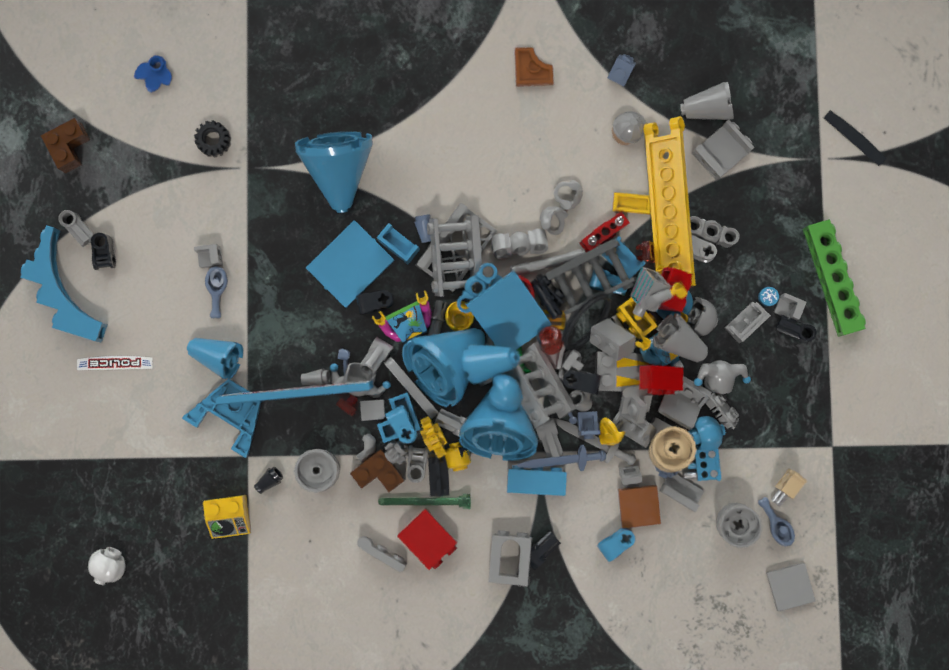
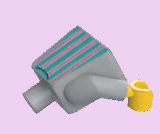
(652, 290)

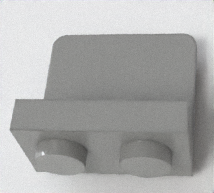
(685, 404)

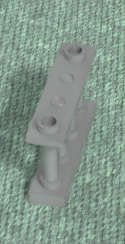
(472, 245)
(550, 383)

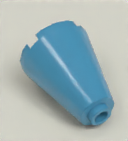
(216, 355)
(486, 361)

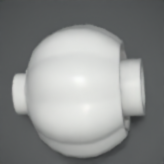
(105, 565)

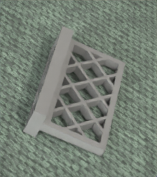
(456, 217)

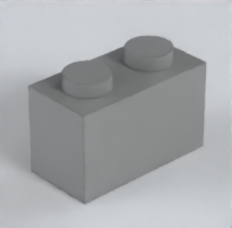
(612, 339)

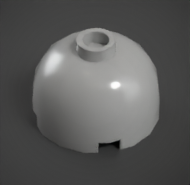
(702, 317)

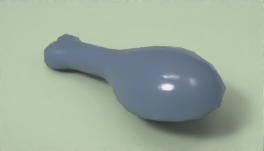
(216, 283)
(780, 529)

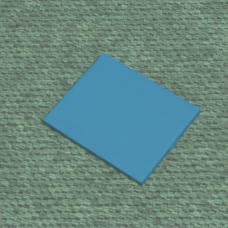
(349, 264)
(508, 312)

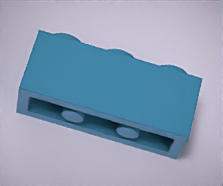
(536, 481)

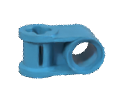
(400, 421)
(612, 545)

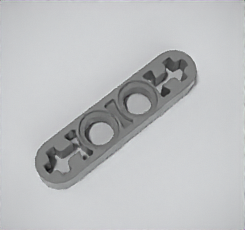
(411, 387)

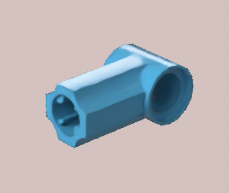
(613, 280)

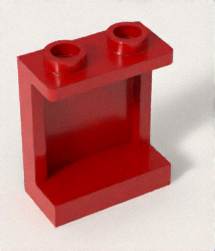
(427, 540)

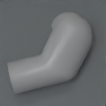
(369, 447)

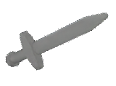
(610, 449)

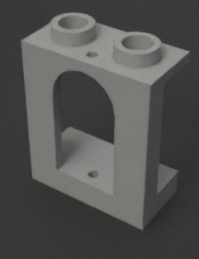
(524, 542)

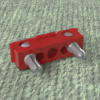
(590, 242)

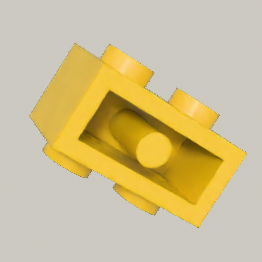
(638, 325)

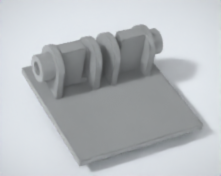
(729, 415)

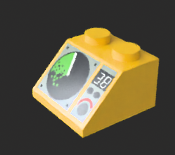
(227, 516)

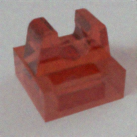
(648, 251)
(348, 405)

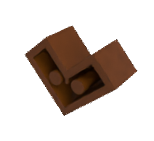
(62, 142)
(380, 468)

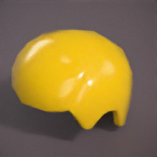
(456, 319)

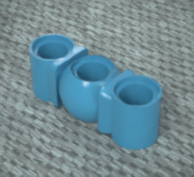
(478, 277)

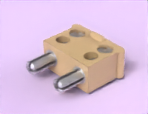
(788, 486)

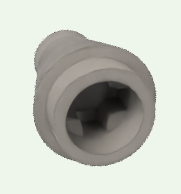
(316, 378)

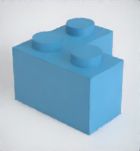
(386, 431)

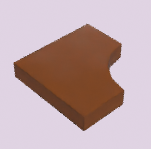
(530, 70)

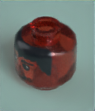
(550, 340)

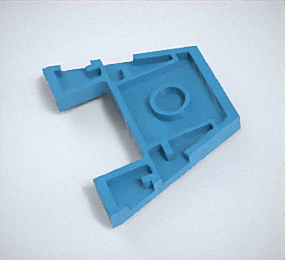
(239, 415)

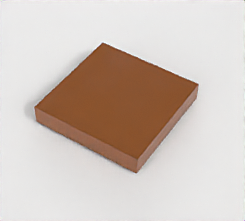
(639, 506)

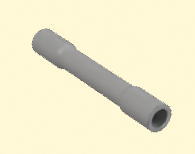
(525, 268)

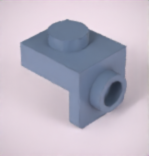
(621, 69)
(587, 424)

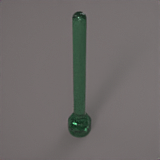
(463, 501)

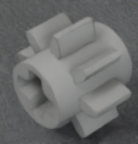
(396, 452)

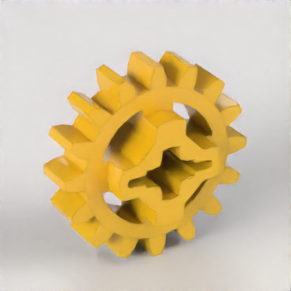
(433, 437)

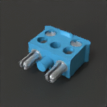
(712, 466)

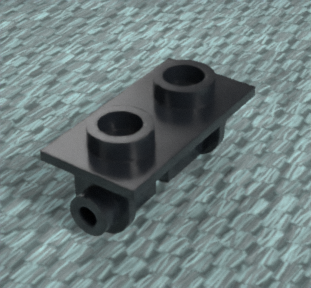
(557, 292)
(438, 477)

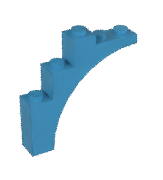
(52, 293)

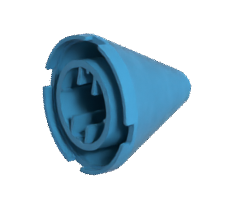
(336, 164)
(439, 363)
(498, 432)

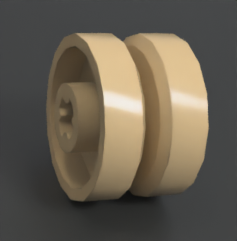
(683, 447)

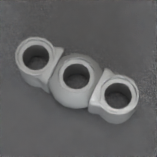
(719, 237)
(519, 243)

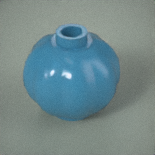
(707, 433)

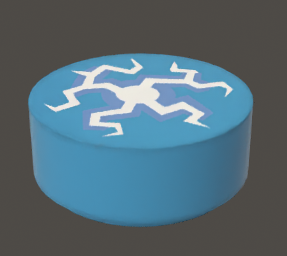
(768, 296)

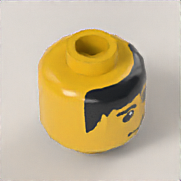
(457, 457)

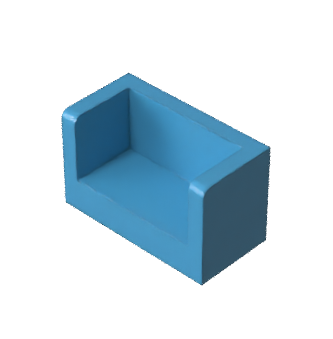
(398, 244)
(627, 259)

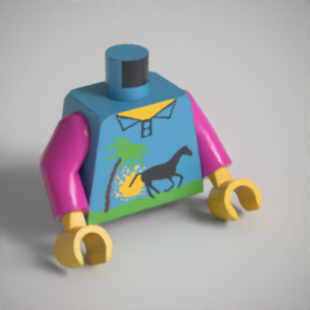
(407, 322)

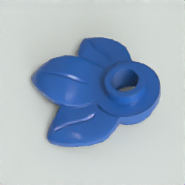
(154, 76)

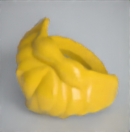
(609, 434)

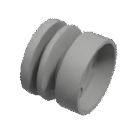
(740, 536)

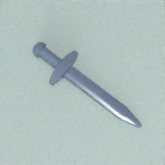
(580, 458)

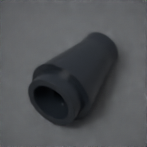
(269, 479)

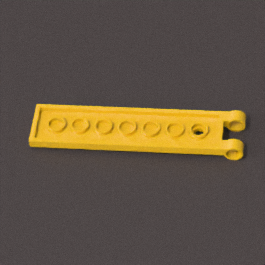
(669, 197)

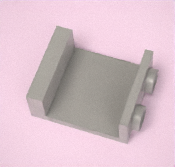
(723, 150)

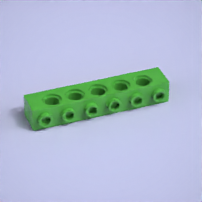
(831, 288)

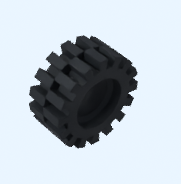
(201, 136)

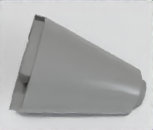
(709, 104)
(679, 339)

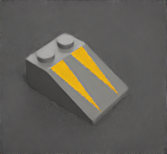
(618, 374)

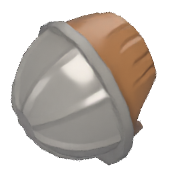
(628, 128)

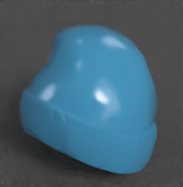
(505, 393)

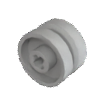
(321, 481)

